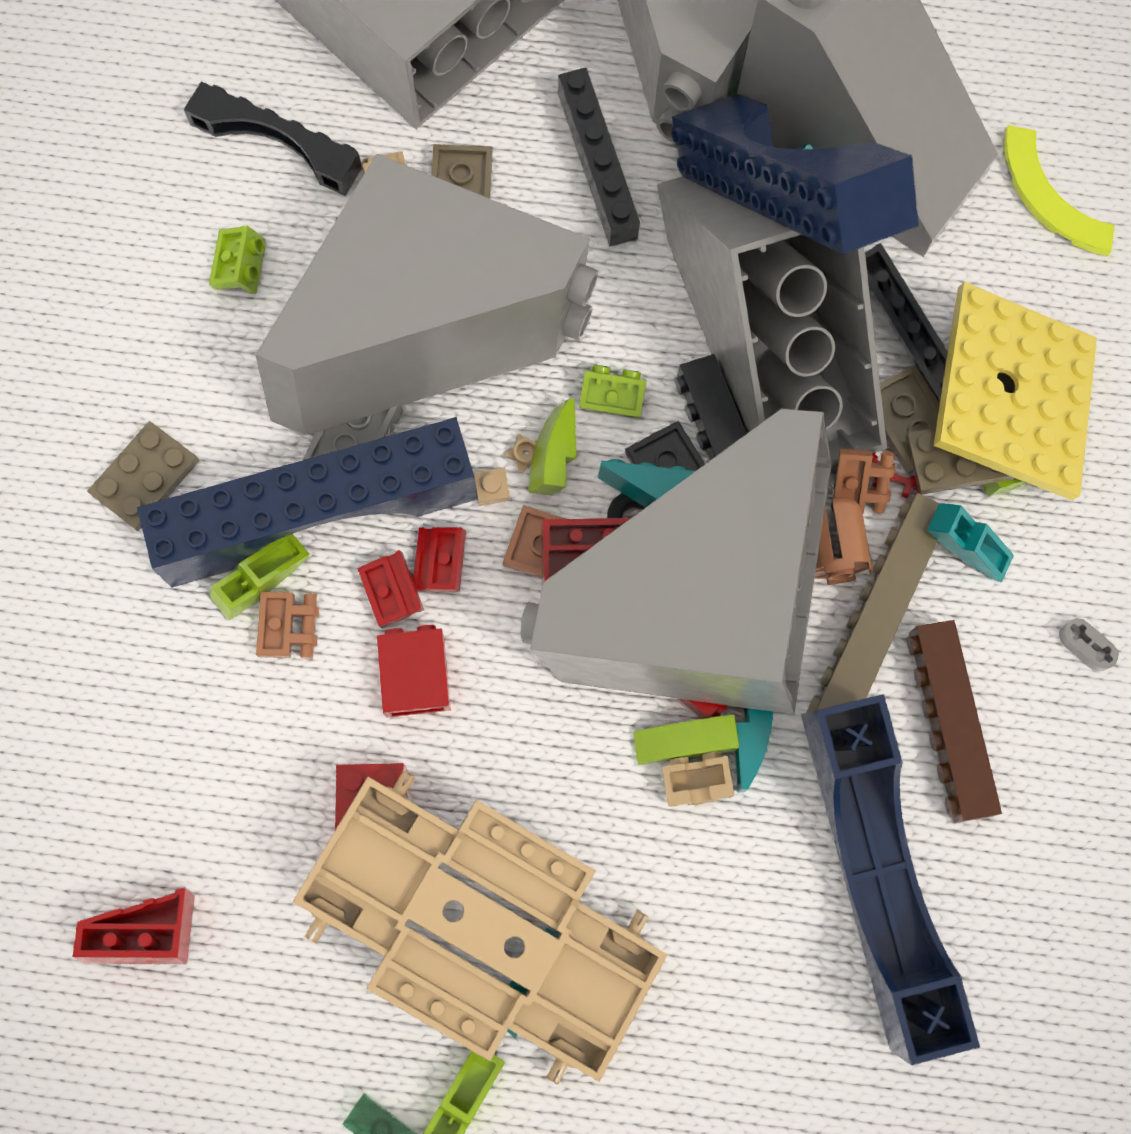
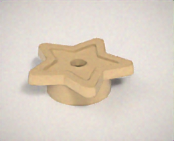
(516, 453)

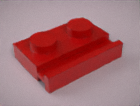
(439, 559)
(390, 589)

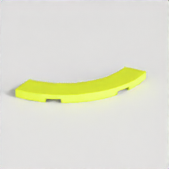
(1044, 201)

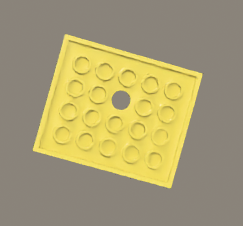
(1042, 425)

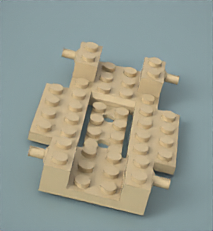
(387, 871)

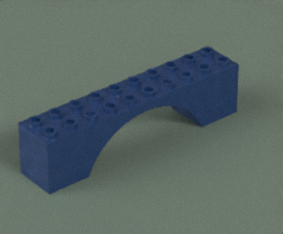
(827, 194)
(224, 523)
(908, 966)

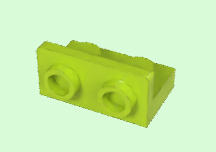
(237, 259)
(613, 391)

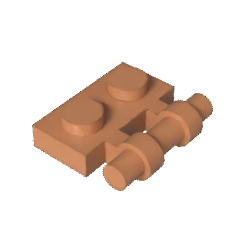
(853, 476)
(275, 625)

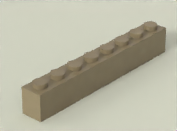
(882, 607)

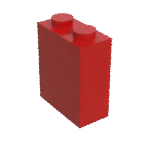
(413, 671)

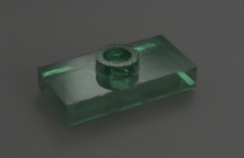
(372, 1118)

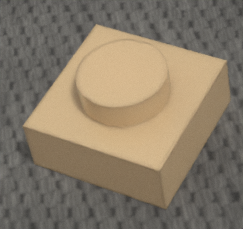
(492, 486)

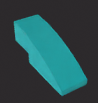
(970, 541)
(753, 743)

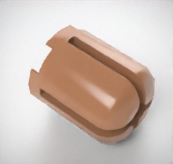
(852, 544)

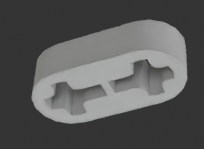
(1087, 645)

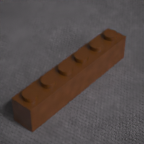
(954, 722)

